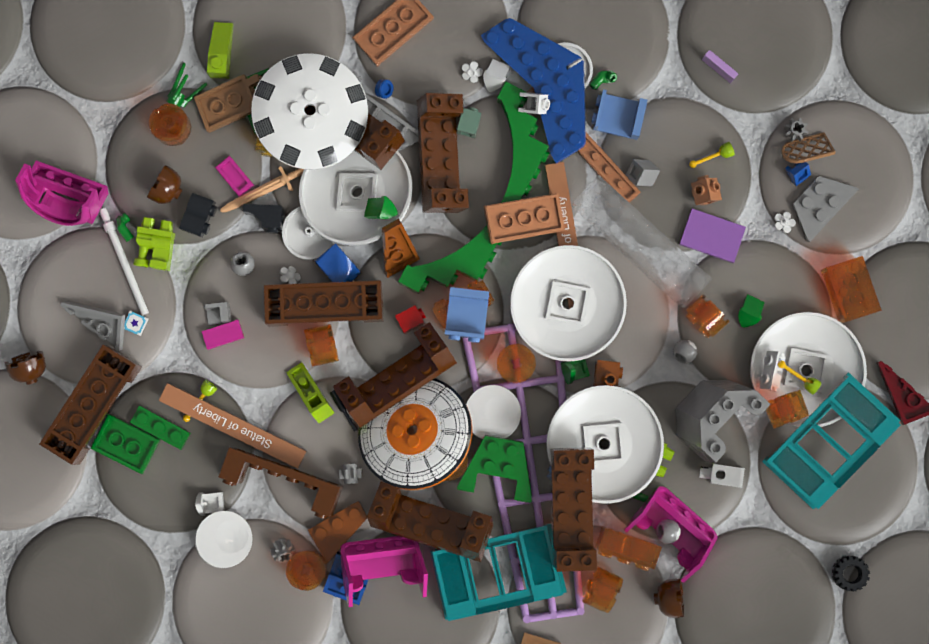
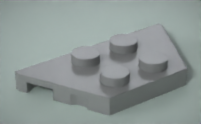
(381, 113)
(820, 204)

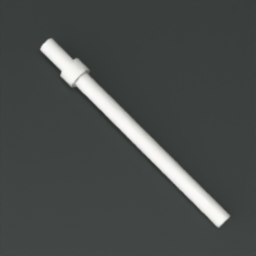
(109, 227)

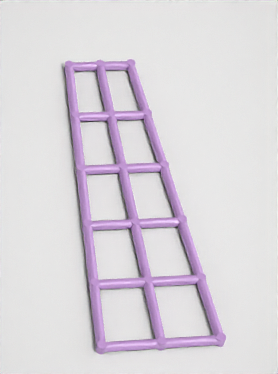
(536, 497)

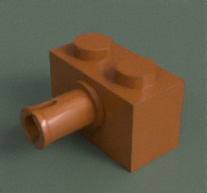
(607, 373)

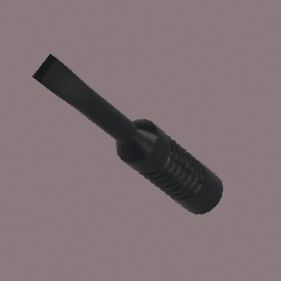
(341, 407)

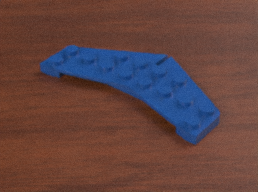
(545, 69)

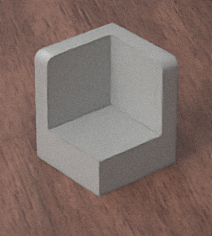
(642, 172)
(218, 313)

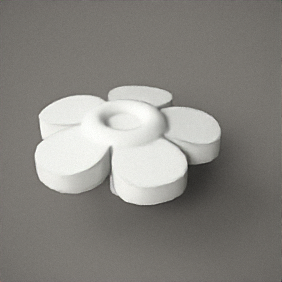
(471, 71)
(784, 222)
(289, 275)

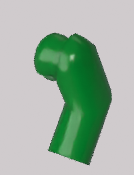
(603, 77)
(122, 228)

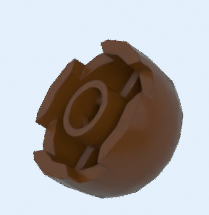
(166, 186)
(26, 367)
(670, 598)

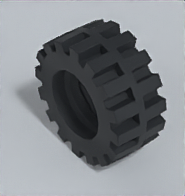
(862, 573)

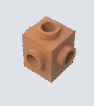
(706, 190)

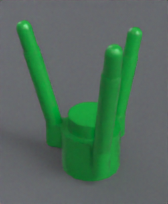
(175, 96)

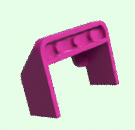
(696, 535)
(382, 559)

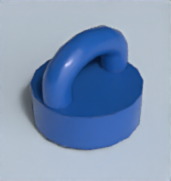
(384, 88)

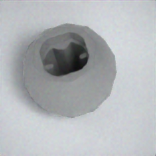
(242, 263)
(685, 351)
(668, 531)

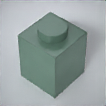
(469, 122)

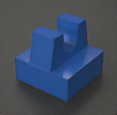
(798, 173)

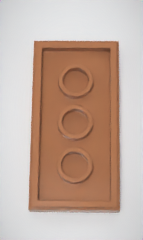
(392, 29)
(524, 218)

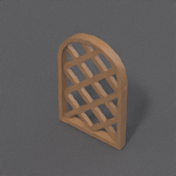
(808, 158)

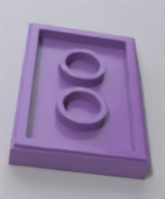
(712, 235)

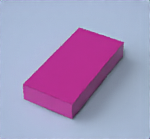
(234, 176)
(223, 334)

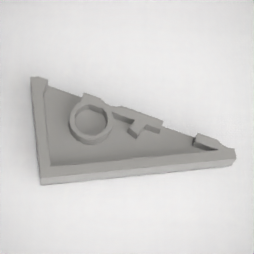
(105, 323)

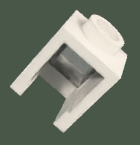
(536, 103)

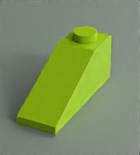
(220, 51)
(310, 393)

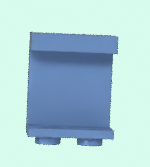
(619, 115)
(466, 314)

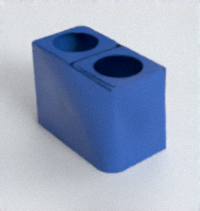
(337, 265)

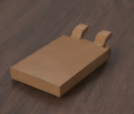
(227, 102)

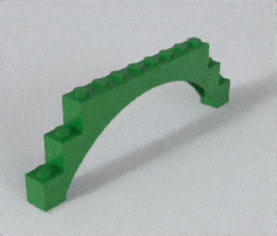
(474, 256)

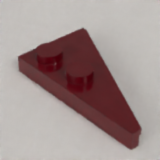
(907, 402)

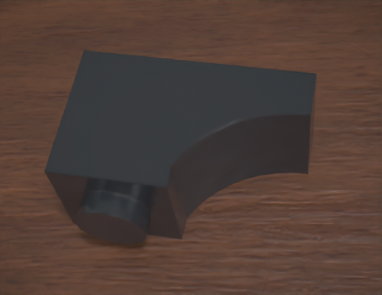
(269, 215)

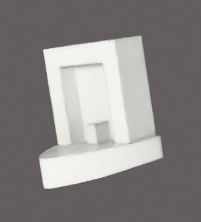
(495, 75)
(209, 503)

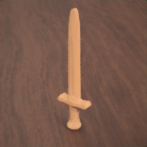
(264, 189)

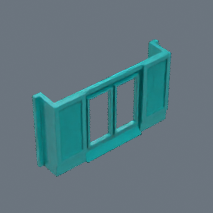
(862, 413)
(537, 564)

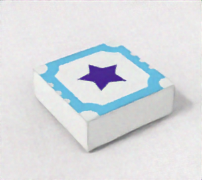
(135, 323)

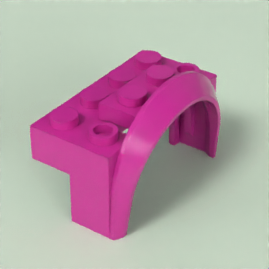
(54, 208)

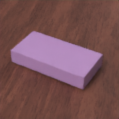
(720, 66)

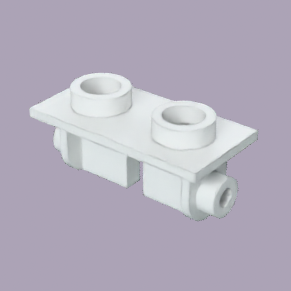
(769, 378)

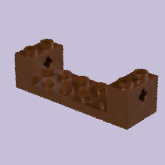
(375, 140)
(440, 153)
(323, 302)
(398, 379)
(89, 404)
(238, 461)
(573, 509)
(430, 523)

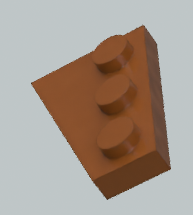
(397, 248)
(337, 530)

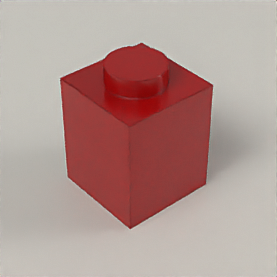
(410, 319)

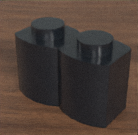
(197, 215)

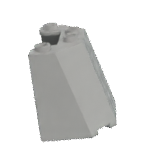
(708, 410)

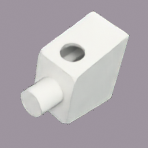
(733, 475)

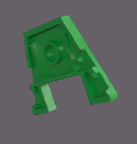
(502, 459)

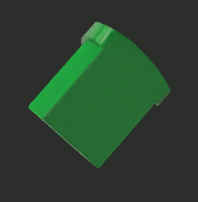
(380, 208)
(750, 311)
(574, 370)

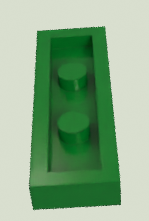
(160, 427)

